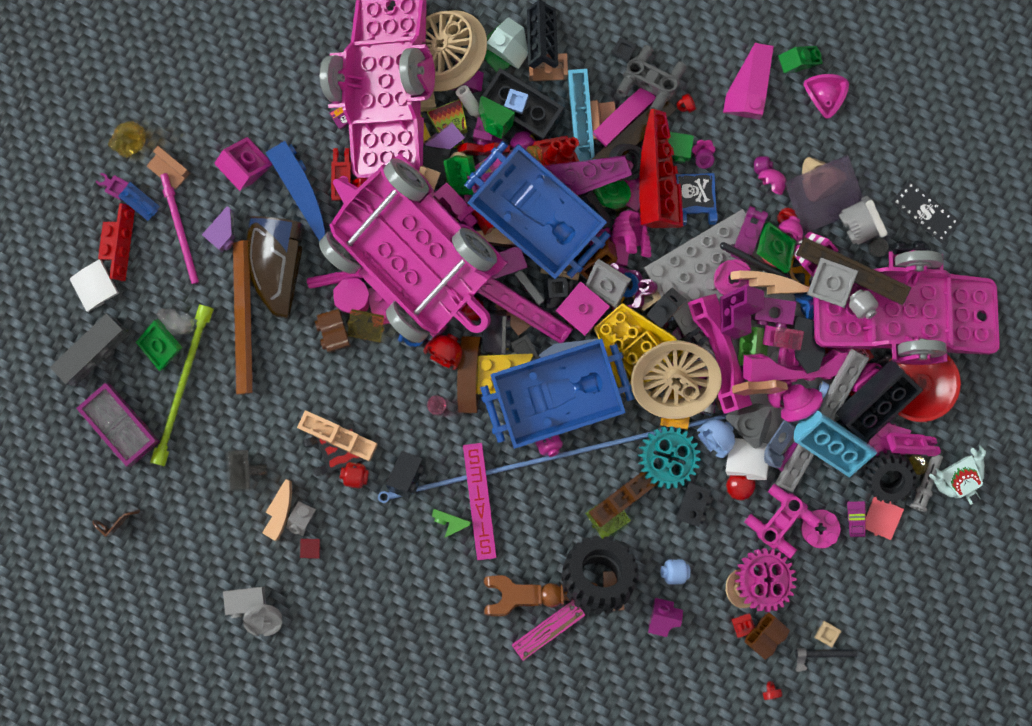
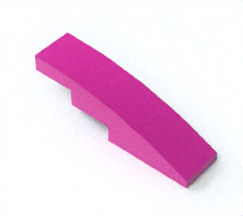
(623, 116)

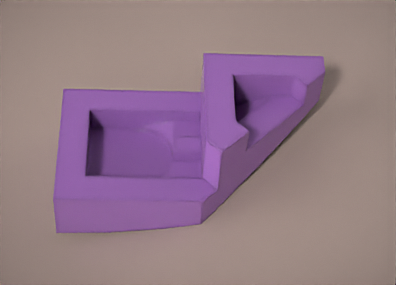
(446, 138)

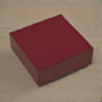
(310, 548)

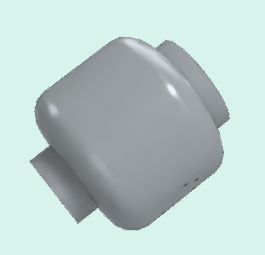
(863, 304)

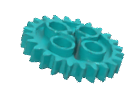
(674, 441)

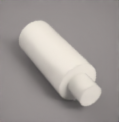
(468, 100)

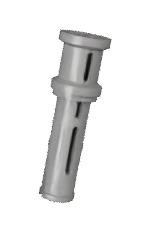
(926, 492)

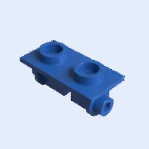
(139, 201)

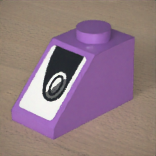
(221, 231)

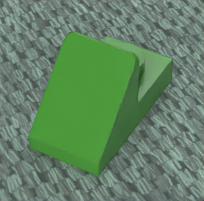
(455, 523)

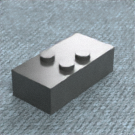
(90, 350)

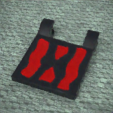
(333, 456)

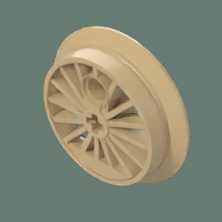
(449, 41)
(676, 377)

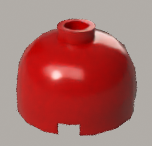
(444, 350)

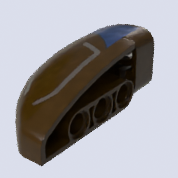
(275, 261)

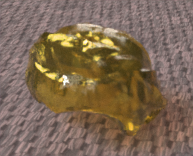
(127, 139)

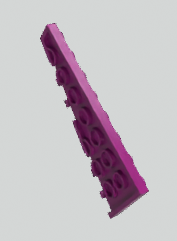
(587, 174)

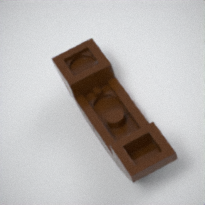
(468, 375)

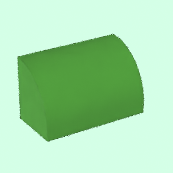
(752, 344)

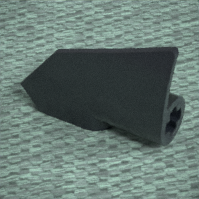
(811, 353)

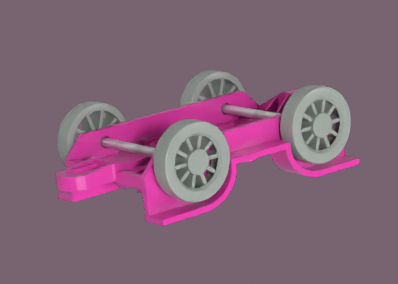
(410, 251)

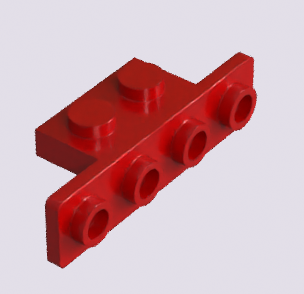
(116, 242)

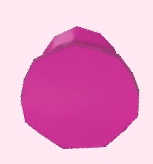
(351, 294)

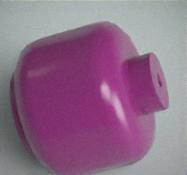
(762, 163)

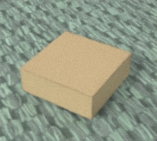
(827, 634)

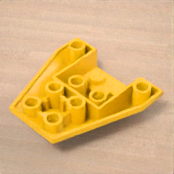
(633, 336)

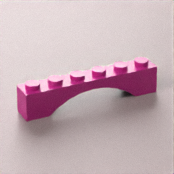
(707, 316)
(762, 368)

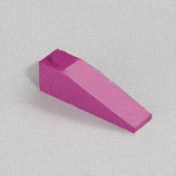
(750, 86)

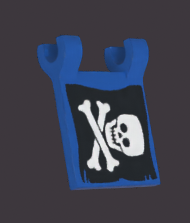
(698, 195)

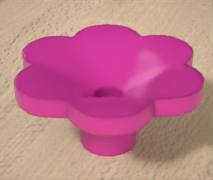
(701, 144)

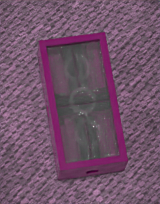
(118, 425)

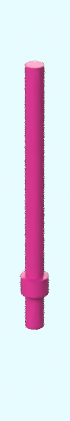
(169, 193)

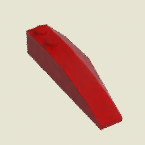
(658, 188)

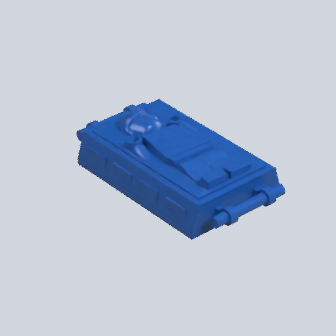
(536, 211)
(557, 393)

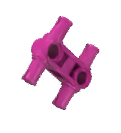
(782, 521)

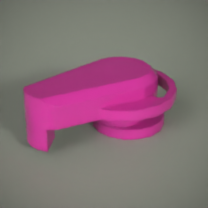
(866, 374)

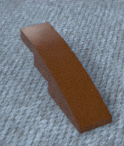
(621, 499)

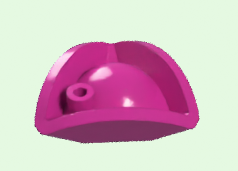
(827, 92)

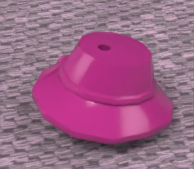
(800, 403)

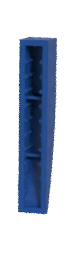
(298, 185)

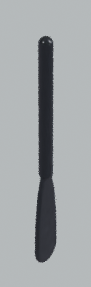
(752, 260)

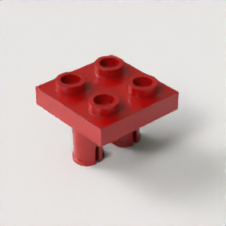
(558, 150)

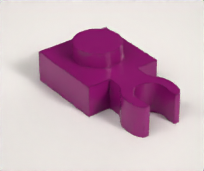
(113, 186)

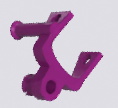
(644, 289)

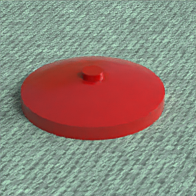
(940, 390)

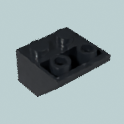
(495, 337)

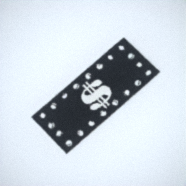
(926, 211)

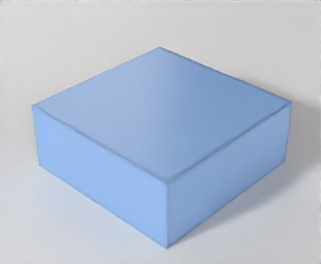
(516, 101)

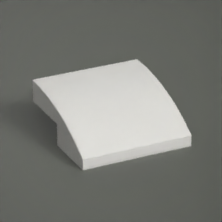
(93, 285)
(747, 461)

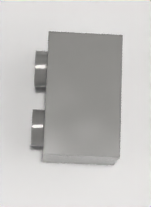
(240, 600)

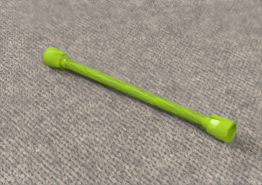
(161, 454)

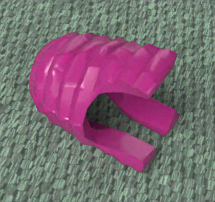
(629, 234)

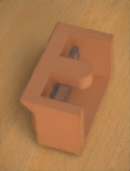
(547, 73)

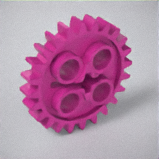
(749, 580)

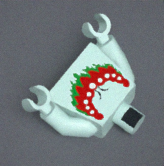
(962, 477)

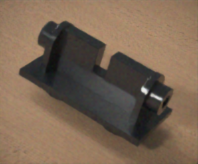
(901, 246)

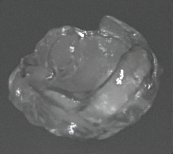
(174, 322)

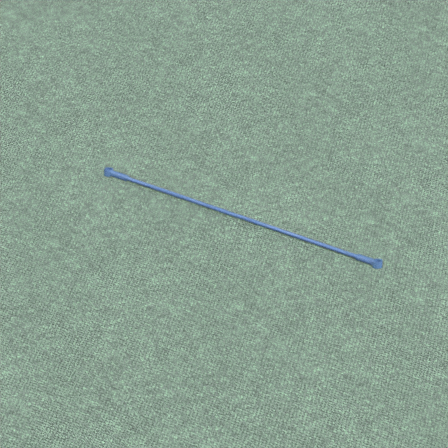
(392, 495)

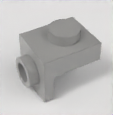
(300, 518)

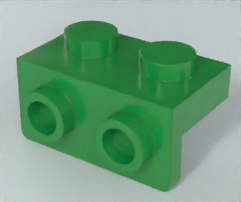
(457, 171)

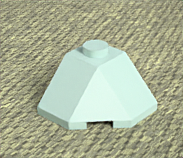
(509, 43)

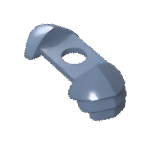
(774, 448)

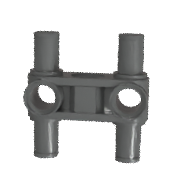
(651, 78)

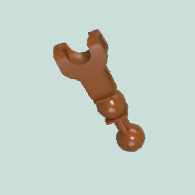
(523, 595)

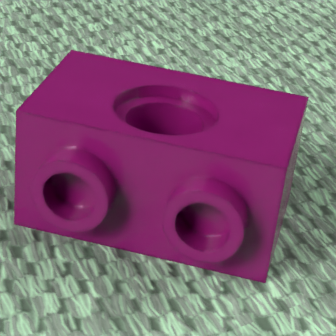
(785, 310)

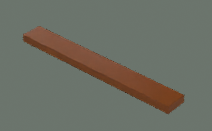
(242, 316)

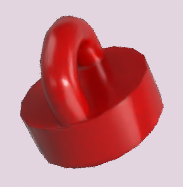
(689, 103)
(784, 214)
(771, 692)

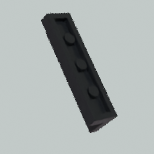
(537, 33)

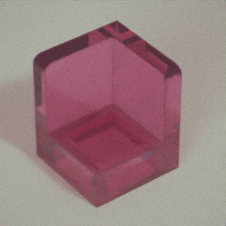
(788, 338)

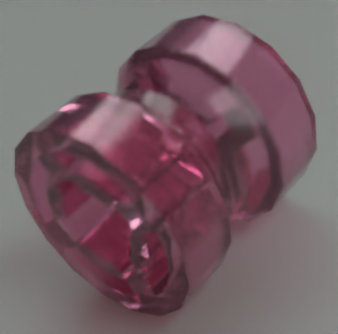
(436, 405)

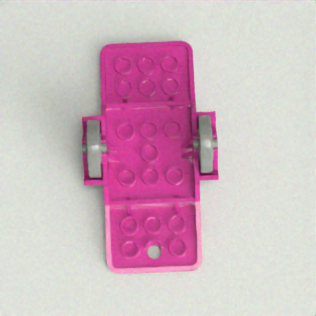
(382, 83)
(932, 322)

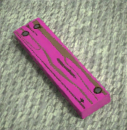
(548, 630)

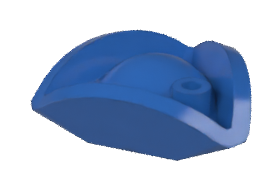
(806, 304)

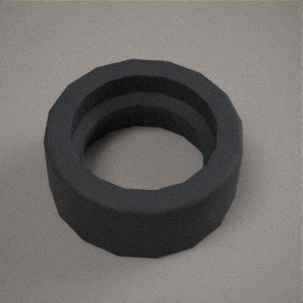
(636, 152)

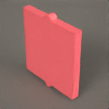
(883, 518)

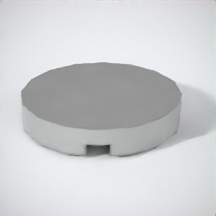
(262, 620)

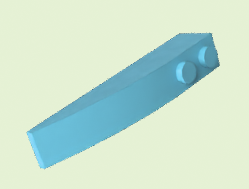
(581, 113)

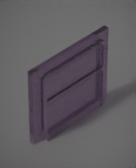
(824, 193)

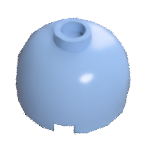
(717, 436)

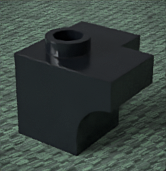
(556, 291)

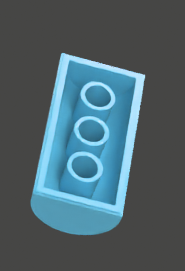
(833, 443)

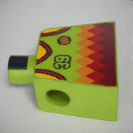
(448, 113)

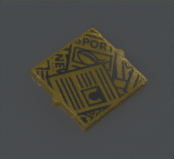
(365, 325)

